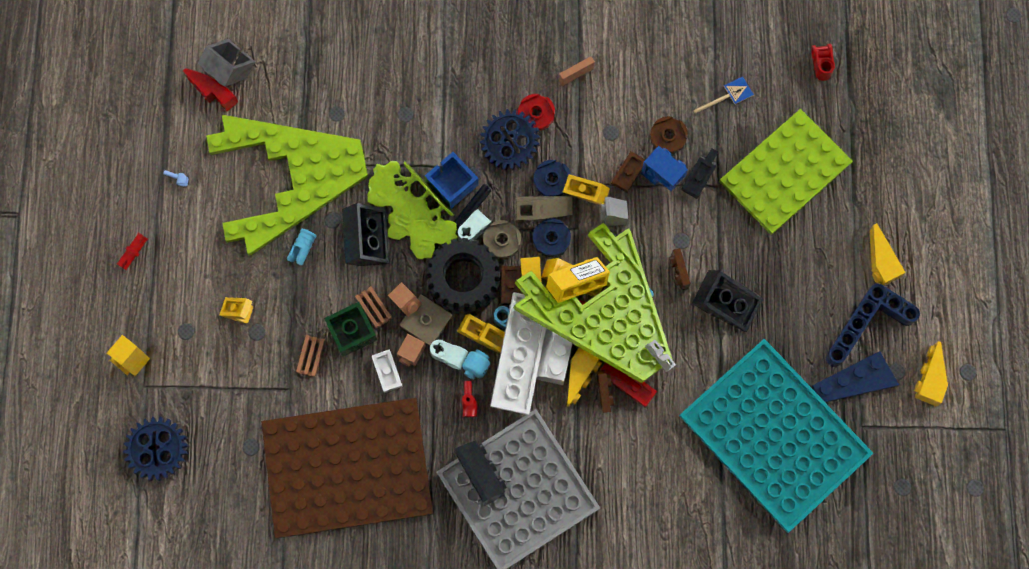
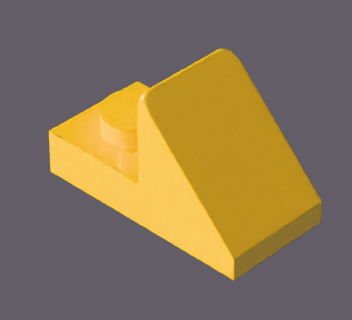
(237, 309)

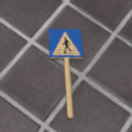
(737, 90)

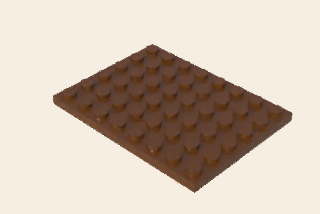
(346, 468)

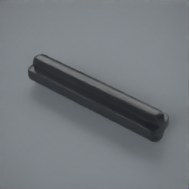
(473, 205)

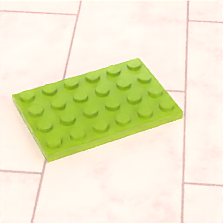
(785, 171)

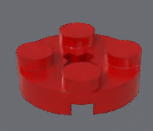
(538, 102)

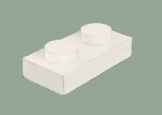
(386, 371)

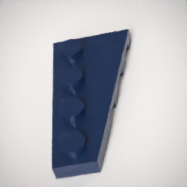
(860, 378)

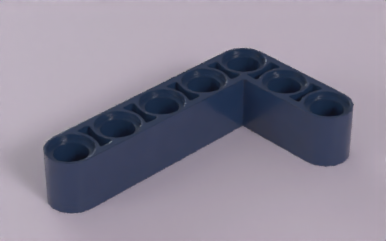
(864, 318)

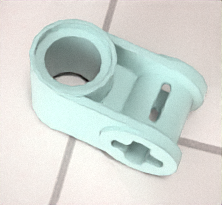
(474, 225)
(451, 355)

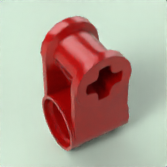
(823, 58)

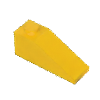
(884, 262)

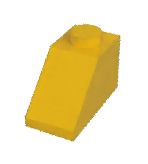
(586, 189)

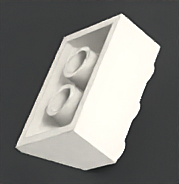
(554, 358)

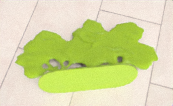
(410, 213)

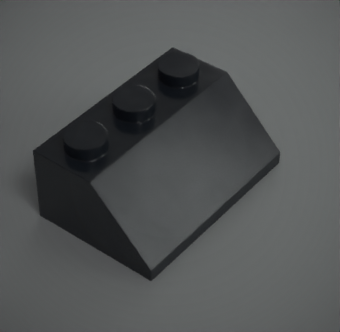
(365, 235)
(480, 472)

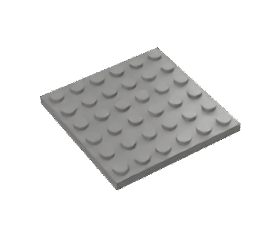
(540, 497)

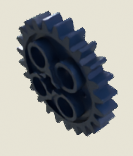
(523, 130)
(138, 451)

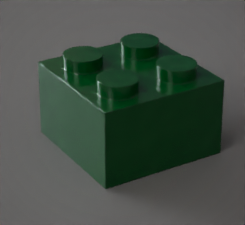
(350, 329)

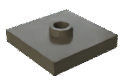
(427, 321)

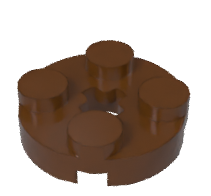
(673, 126)

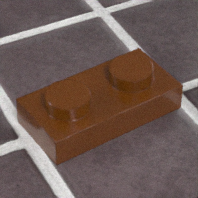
(628, 172)
(509, 275)
(681, 276)
(606, 399)

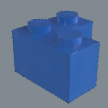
(663, 168)

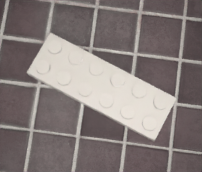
(518, 362)

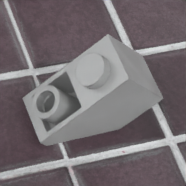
(614, 212)

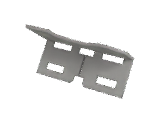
(658, 352)

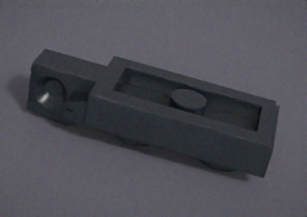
(700, 174)

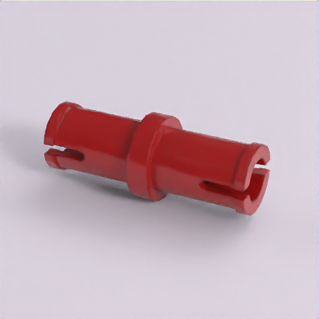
(132, 251)

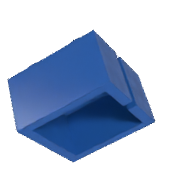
(454, 181)

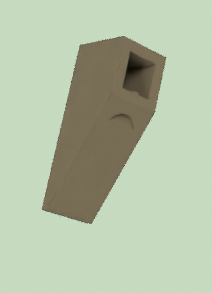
(543, 207)

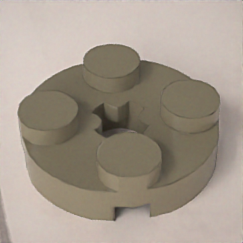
(508, 231)

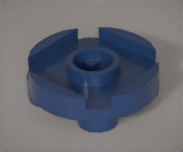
(542, 174)
(558, 246)

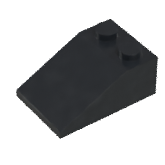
(727, 300)

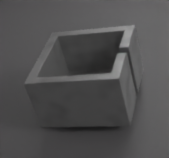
(219, 61)

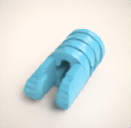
(301, 246)

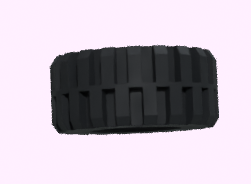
(457, 252)

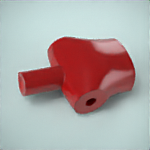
(469, 407)

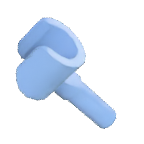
(181, 178)

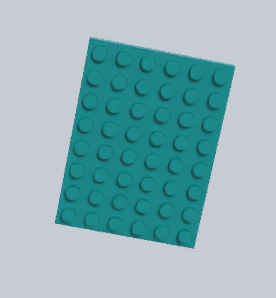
(776, 435)

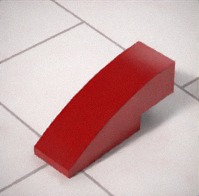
(211, 89)

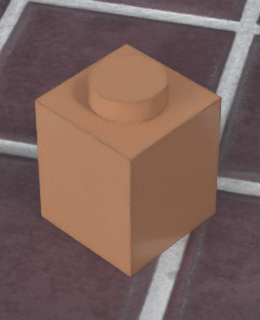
(405, 299)
(410, 350)

